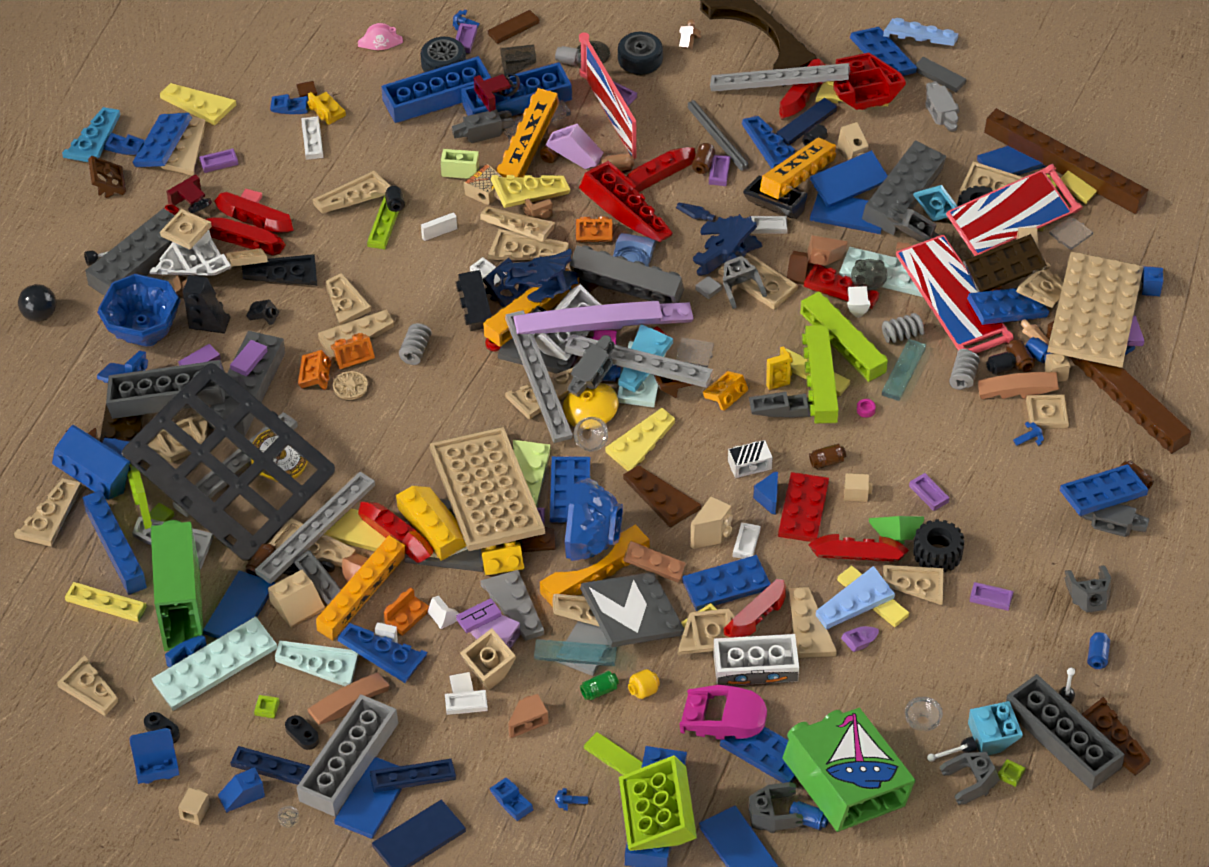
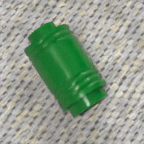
(599, 685)

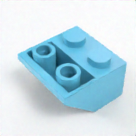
(994, 727)

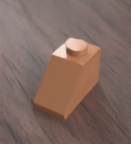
(825, 250)
(528, 715)

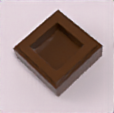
(305, 88)

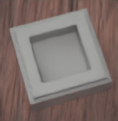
(708, 287)

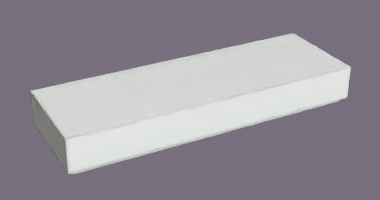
(312, 138)

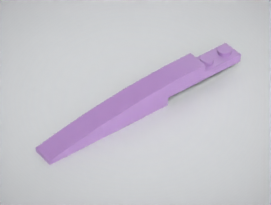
(603, 317)

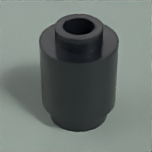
(815, 132)
(394, 199)
(1001, 362)

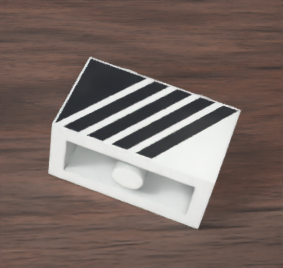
(750, 459)

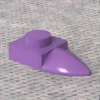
(859, 637)

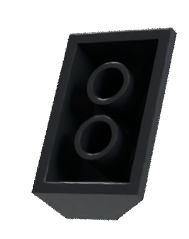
(790, 204)

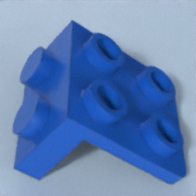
(135, 364)
(154, 755)

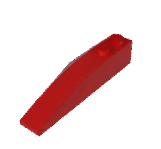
(620, 199)

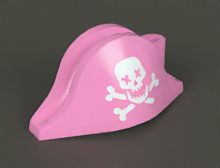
(380, 37)

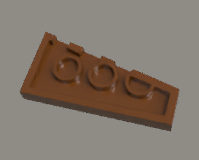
(663, 498)
(1108, 724)

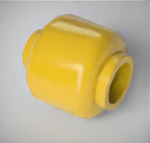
(643, 684)

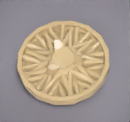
(350, 385)

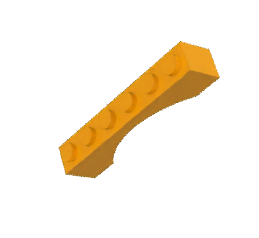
(570, 582)

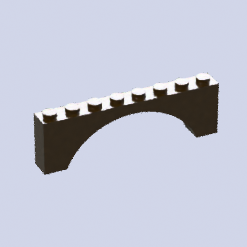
(791, 52)

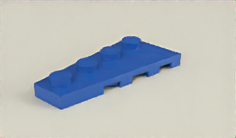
(767, 142)
(390, 656)

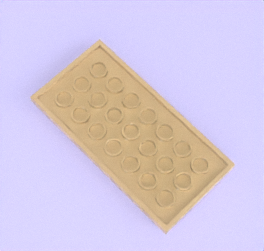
(1095, 309)
(486, 489)

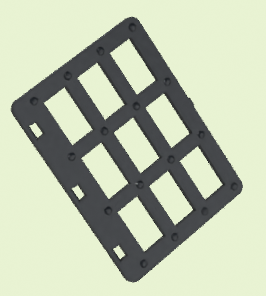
(204, 510)

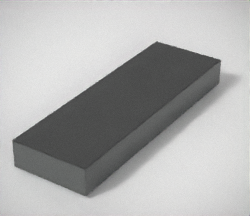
(940, 74)
(318, 575)

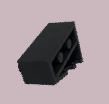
(473, 299)
(202, 307)

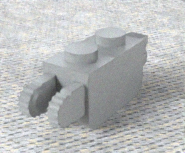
(941, 106)

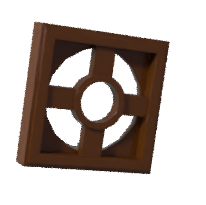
(104, 167)

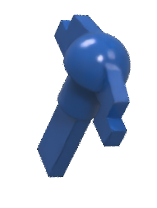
(457, 18)
(1036, 431)
(562, 797)

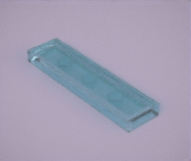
(903, 370)
(575, 652)

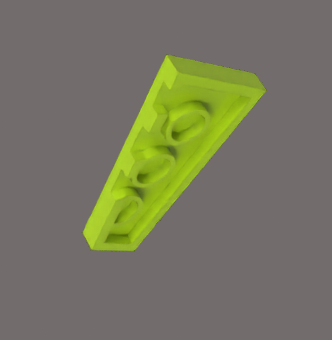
(139, 495)

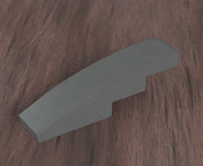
(780, 405)

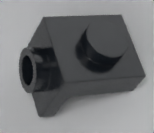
(263, 309)

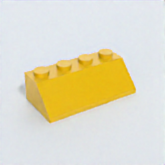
(431, 520)

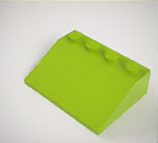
(657, 805)

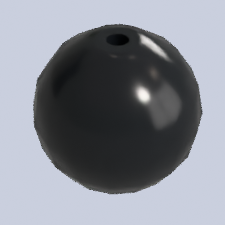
(37, 302)

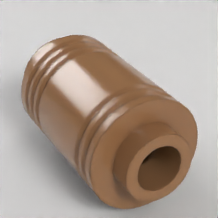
(620, 161)

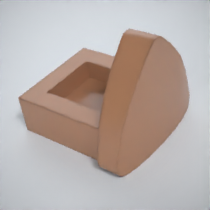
(352, 564)

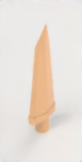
(1033, 331)

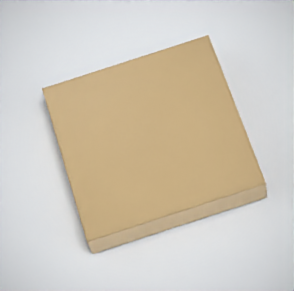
(185, 229)
(246, 257)
(1047, 411)

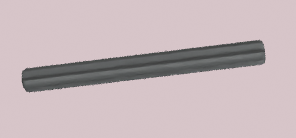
(718, 136)

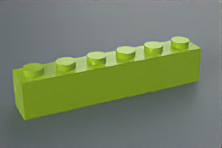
(845, 337)
(821, 374)

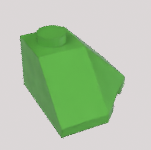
(897, 527)

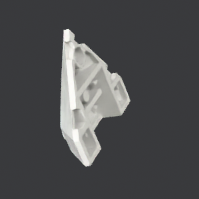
(199, 260)

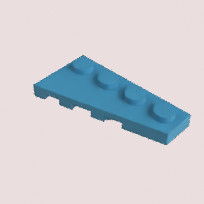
(94, 137)

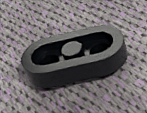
(161, 723)
(300, 731)

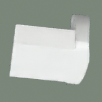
(858, 301)
(441, 613)
(386, 630)

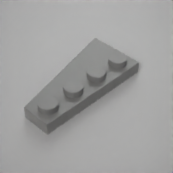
(202, 539)
(513, 599)

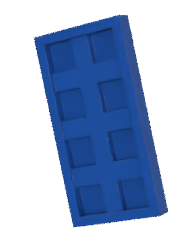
(884, 48)
(162, 140)
(1005, 306)
(564, 474)
(1103, 490)
(726, 582)
(762, 752)

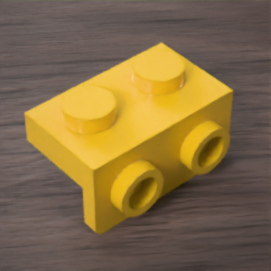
(502, 558)

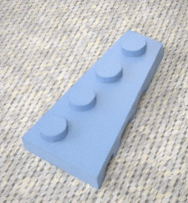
(919, 32)
(858, 597)

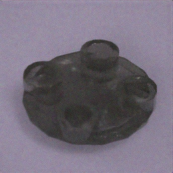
(869, 273)

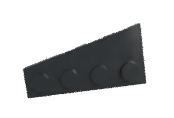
(284, 270)

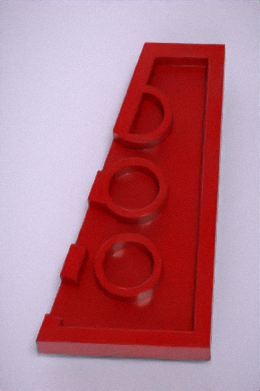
(834, 285)

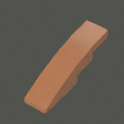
(1018, 384)
(341, 701)

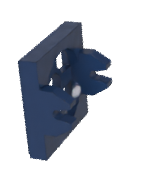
(495, 291)

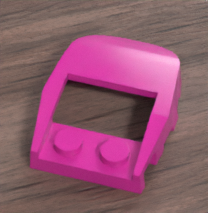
(742, 716)

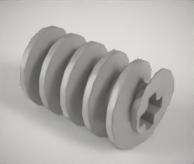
(902, 326)
(415, 343)
(964, 369)

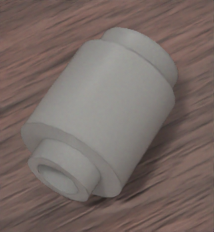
(568, 55)

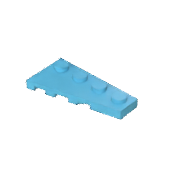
(647, 341)

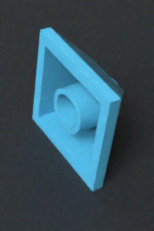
(935, 202)

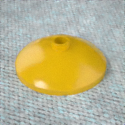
(598, 403)

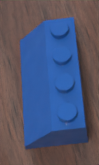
(91, 462)

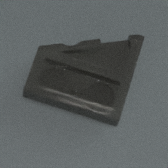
(517, 58)

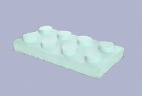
(644, 395)

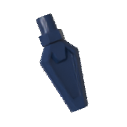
(696, 212)

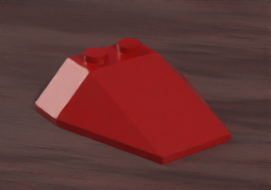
(869, 82)

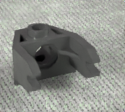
(738, 271)
(1090, 594)
(982, 770)
(762, 812)

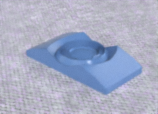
(634, 248)

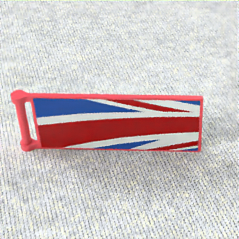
(607, 94)
(1021, 204)
(945, 288)

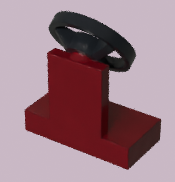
(499, 84)
(191, 192)

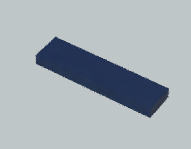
(806, 121)
(269, 765)
(412, 775)

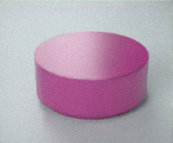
(866, 408)

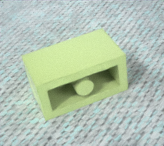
(459, 163)

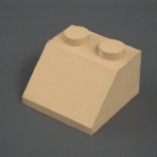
(711, 524)
(295, 598)
(489, 658)

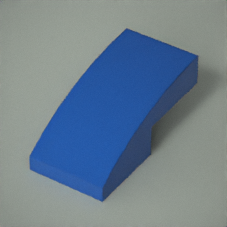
(285, 105)
(121, 145)
(184, 650)
(511, 799)

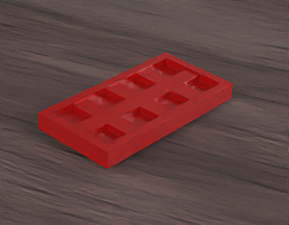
(803, 507)

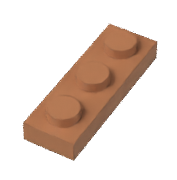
(654, 561)

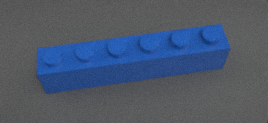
(114, 542)

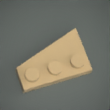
(346, 300)
(916, 581)
(88, 687)

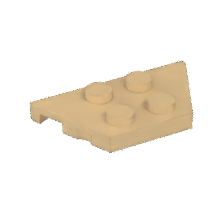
(1042, 287)
(170, 448)
(703, 629)

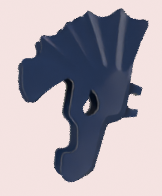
(731, 242)
(542, 272)

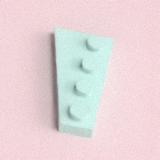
(321, 661)

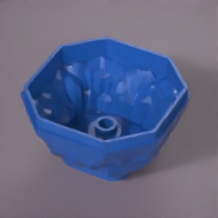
(139, 309)
(591, 521)

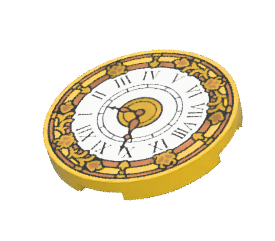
(288, 459)

